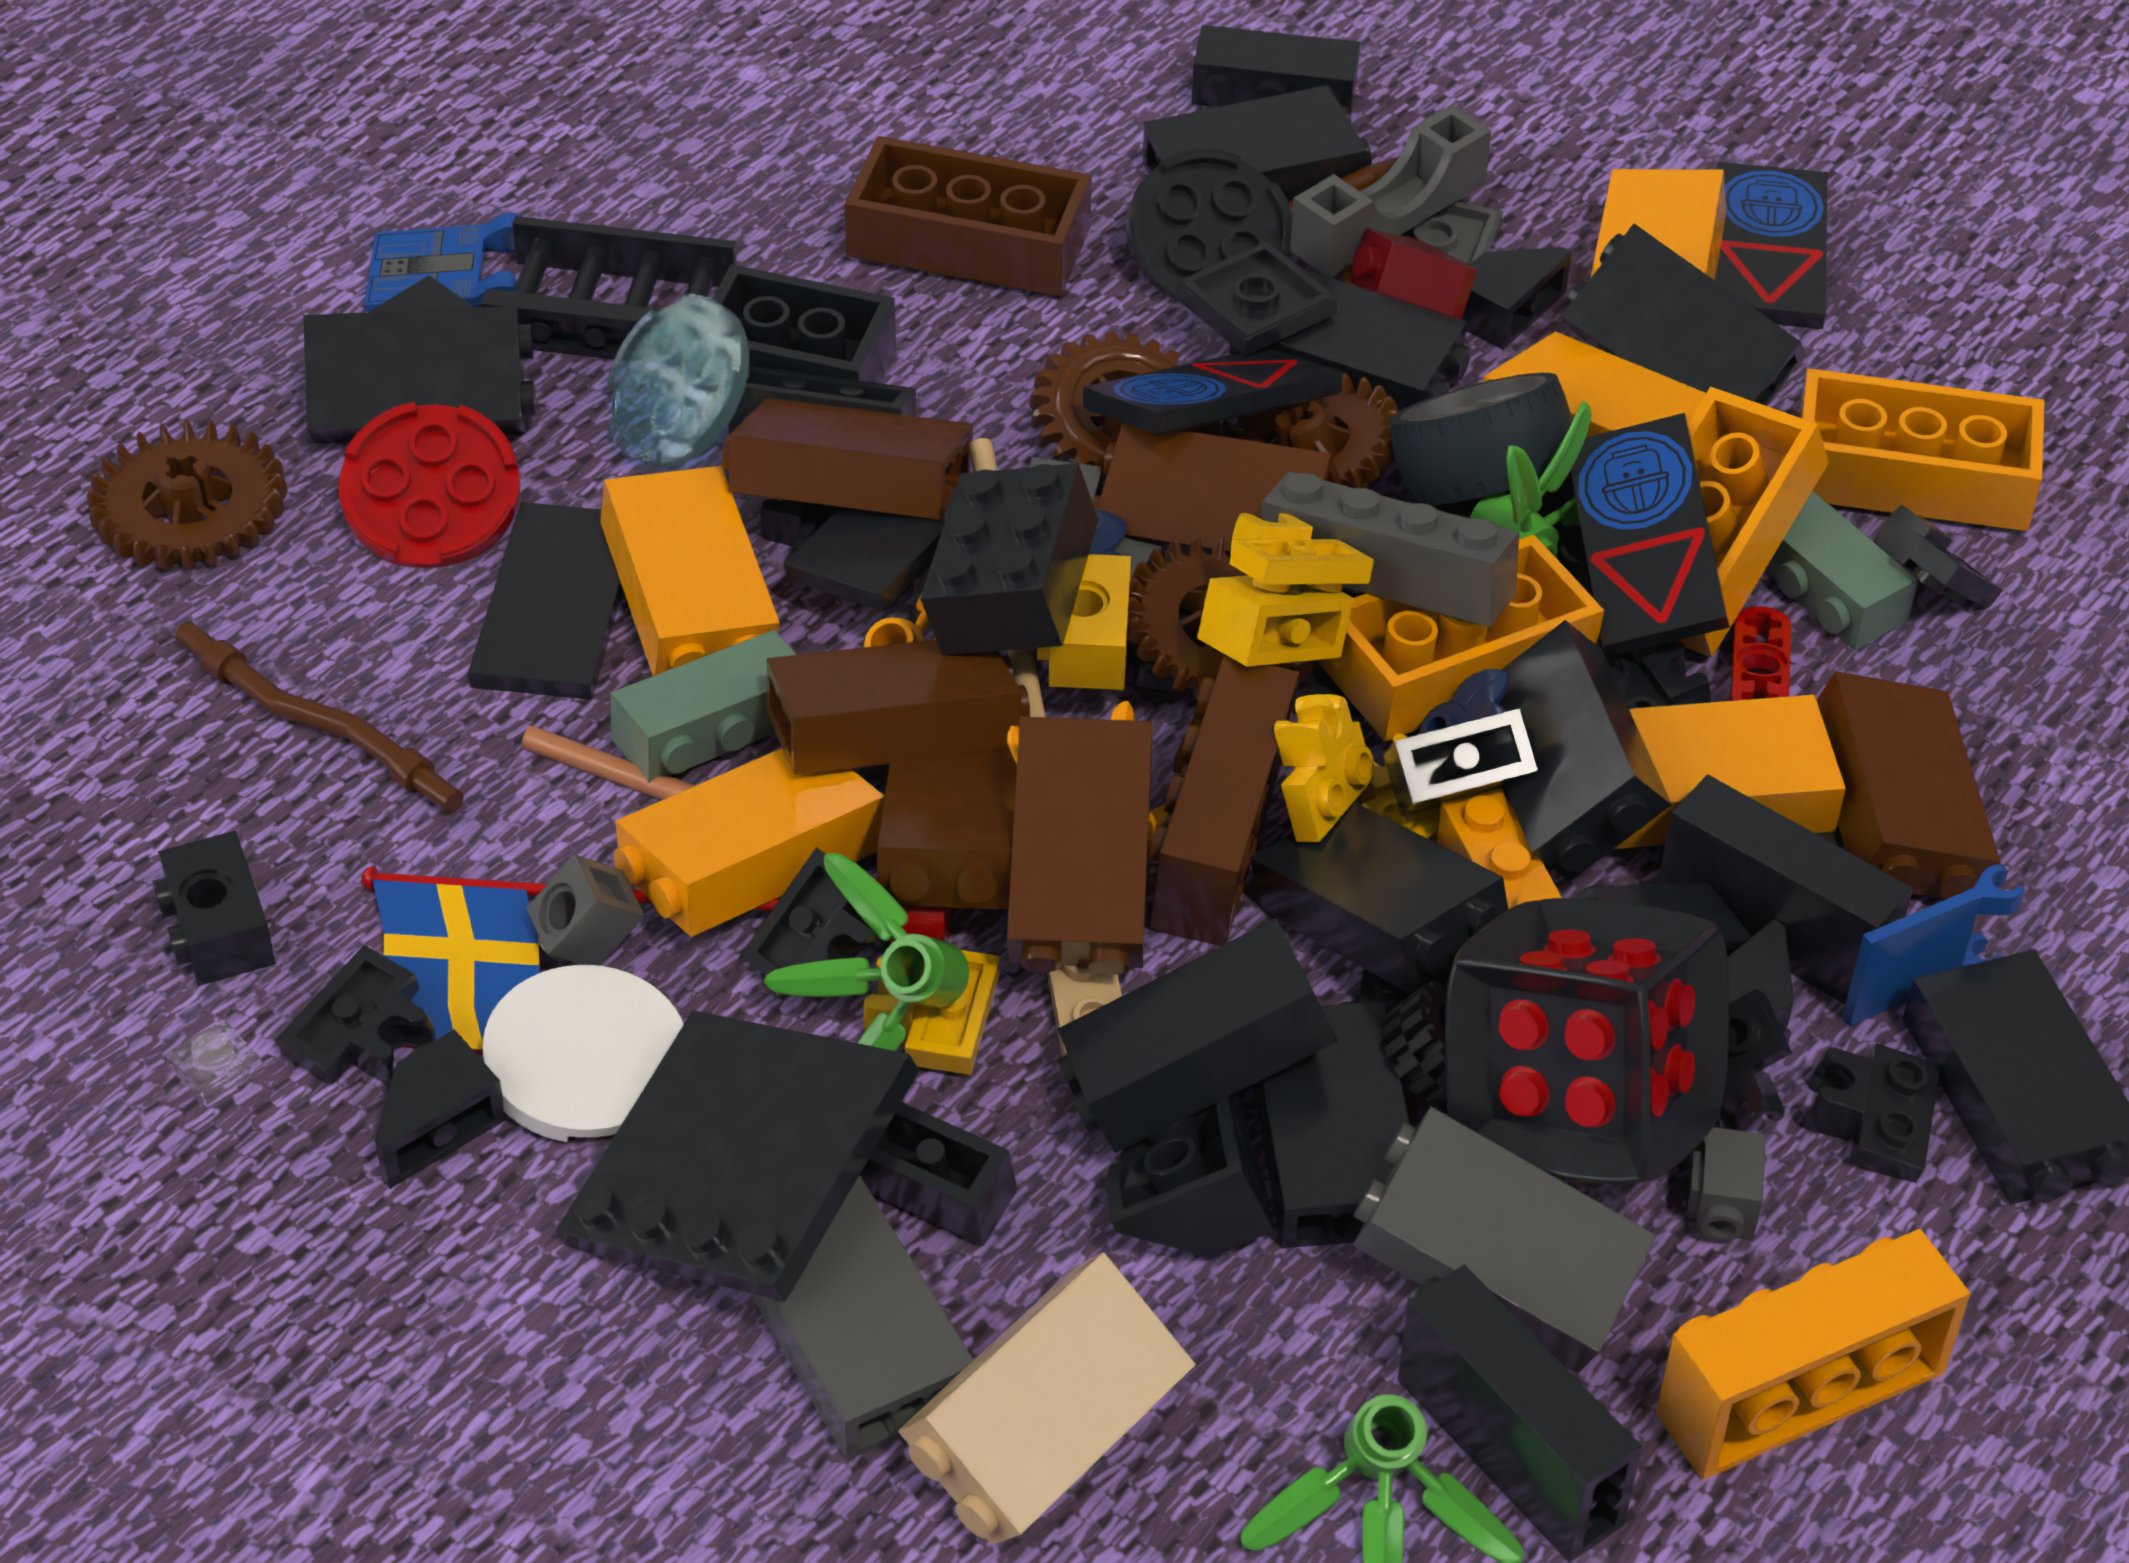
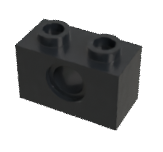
(215, 909)

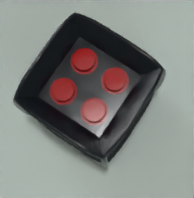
(1589, 1036)

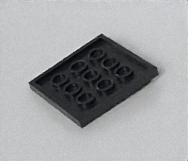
(738, 1154)

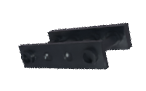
(594, 327)

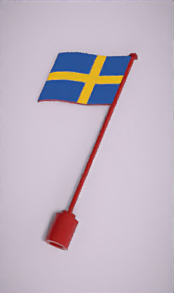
(478, 941)

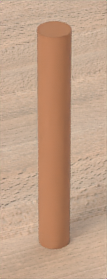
(599, 763)

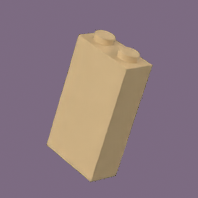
(1045, 1400)

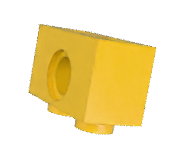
(1273, 626)
(1097, 629)

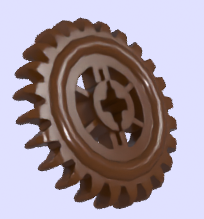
(1060, 394)
(1344, 422)
(185, 484)
(1153, 614)

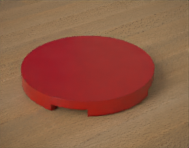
(429, 485)

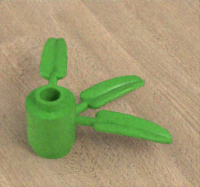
(1520, 507)
(912, 967)
(1383, 1517)

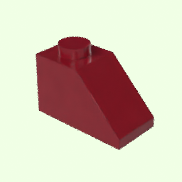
(1412, 272)

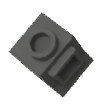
(1726, 1184)

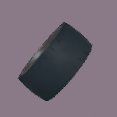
(1460, 439)

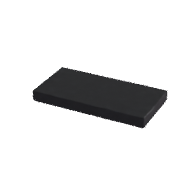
(549, 606)

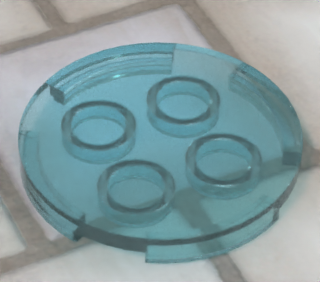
(678, 381)

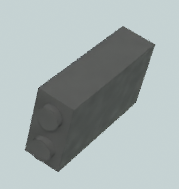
(1522, 1232)
(865, 1330)

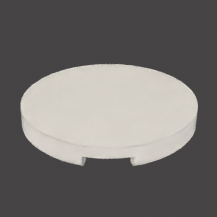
(577, 1048)

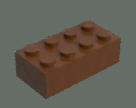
(968, 215)
(1218, 801)

